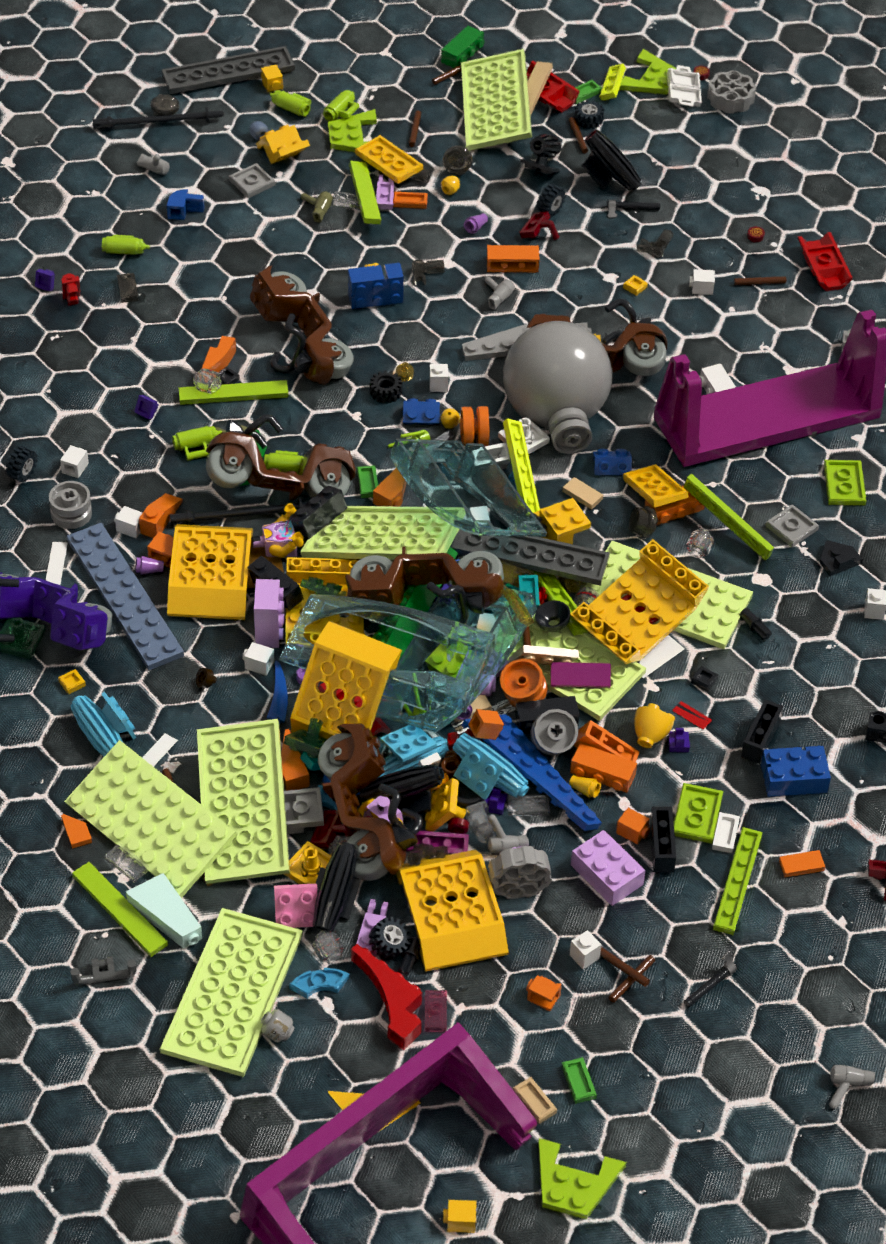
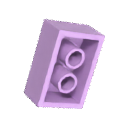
(268, 612)
(607, 867)

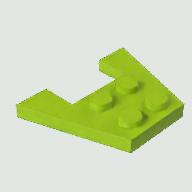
(654, 78)
(347, 133)
(571, 1189)

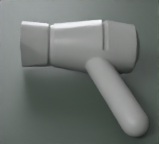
(153, 164)
(500, 292)
(502, 841)
(846, 1076)

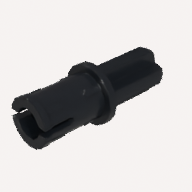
(755, 623)
(409, 956)

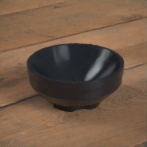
(552, 611)

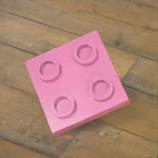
(295, 904)

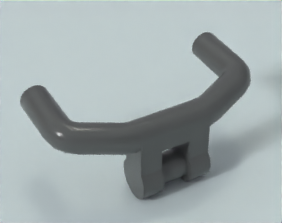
(104, 976)

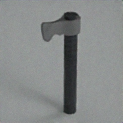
(613, 204)
(727, 970)

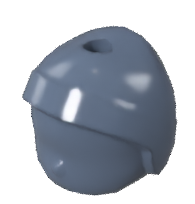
(258, 129)

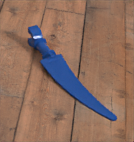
(280, 697)

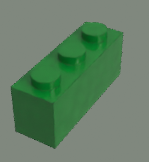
(462, 47)

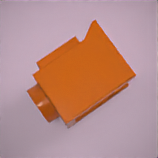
(543, 992)

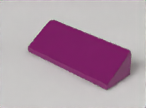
(580, 675)
(455, 842)

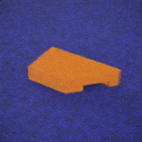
(76, 831)

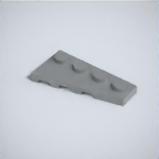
(493, 345)

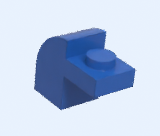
(181, 202)

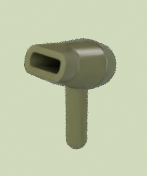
(321, 204)

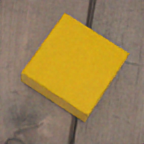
(635, 285)
(71, 681)

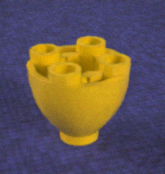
(652, 724)

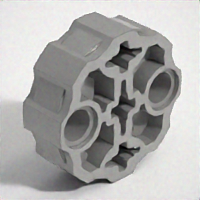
(731, 92)
(520, 872)

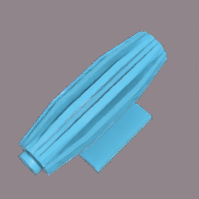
(99, 724)
(409, 747)
(485, 768)

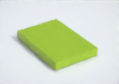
(844, 482)
(697, 813)

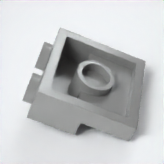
(303, 809)

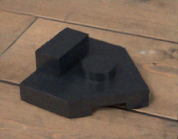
(838, 557)

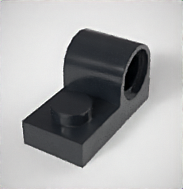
(876, 727)

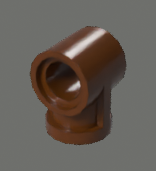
(450, 763)

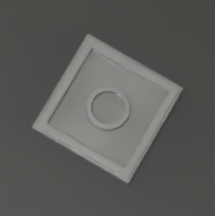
(252, 180)
(792, 525)

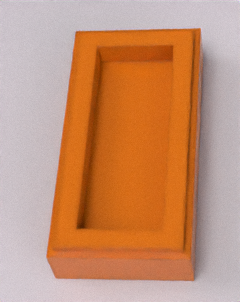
(410, 200)
(802, 863)

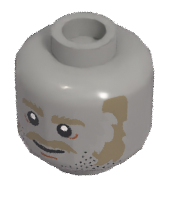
(277, 1025)

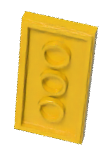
(389, 159)
(655, 485)

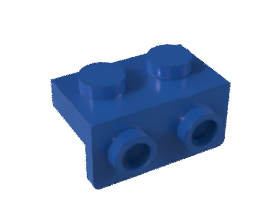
(421, 412)
(612, 462)

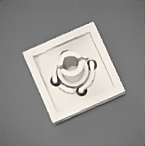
(537, 439)

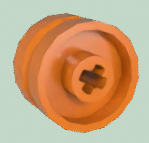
(474, 426)
(523, 681)

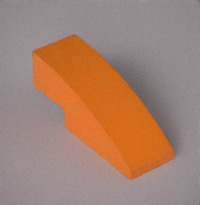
(220, 357)

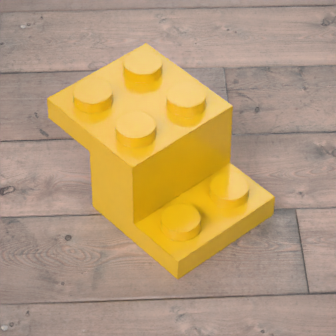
(282, 143)
(564, 521)

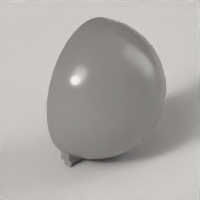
(556, 369)

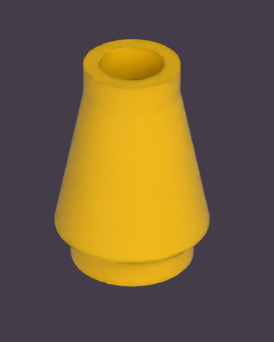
(586, 786)

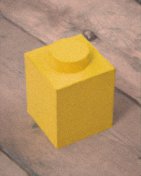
(272, 78)
(460, 1216)

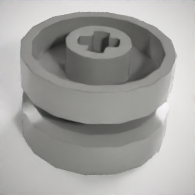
(570, 430)
(70, 504)
(563, 724)

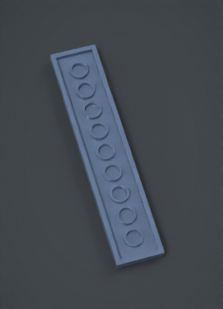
(125, 596)

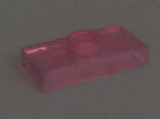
(435, 1010)

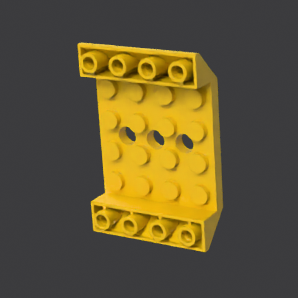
(331, 572)
(659, 585)
(204, 587)
(348, 663)
(458, 929)

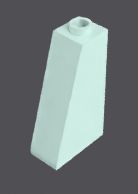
(165, 910)

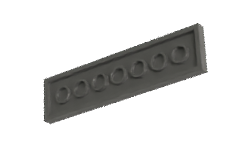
(226, 70)
(539, 555)

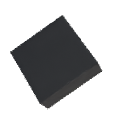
(228, 376)
(704, 678)

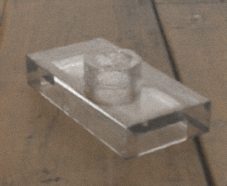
(345, 200)
(528, 805)
(126, 862)

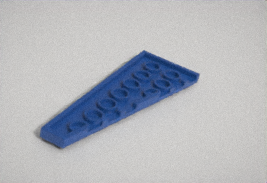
(535, 767)

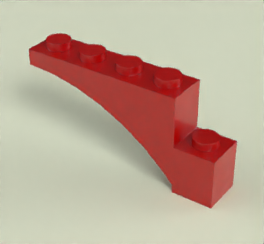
(397, 994)

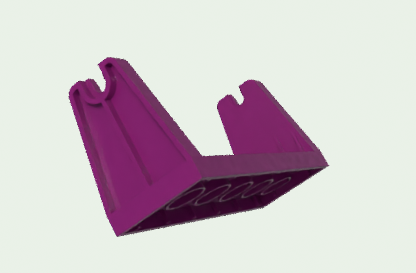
(774, 408)
(449, 1060)

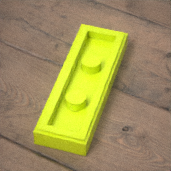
(612, 82)

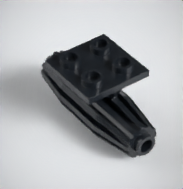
(544, 147)
(608, 163)
(412, 784)
(336, 888)

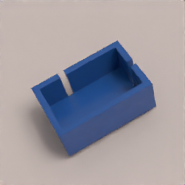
(370, 288)
(795, 771)

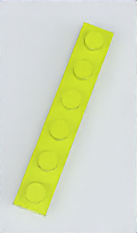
(521, 463)

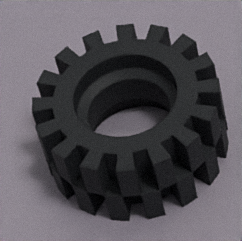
(385, 379)

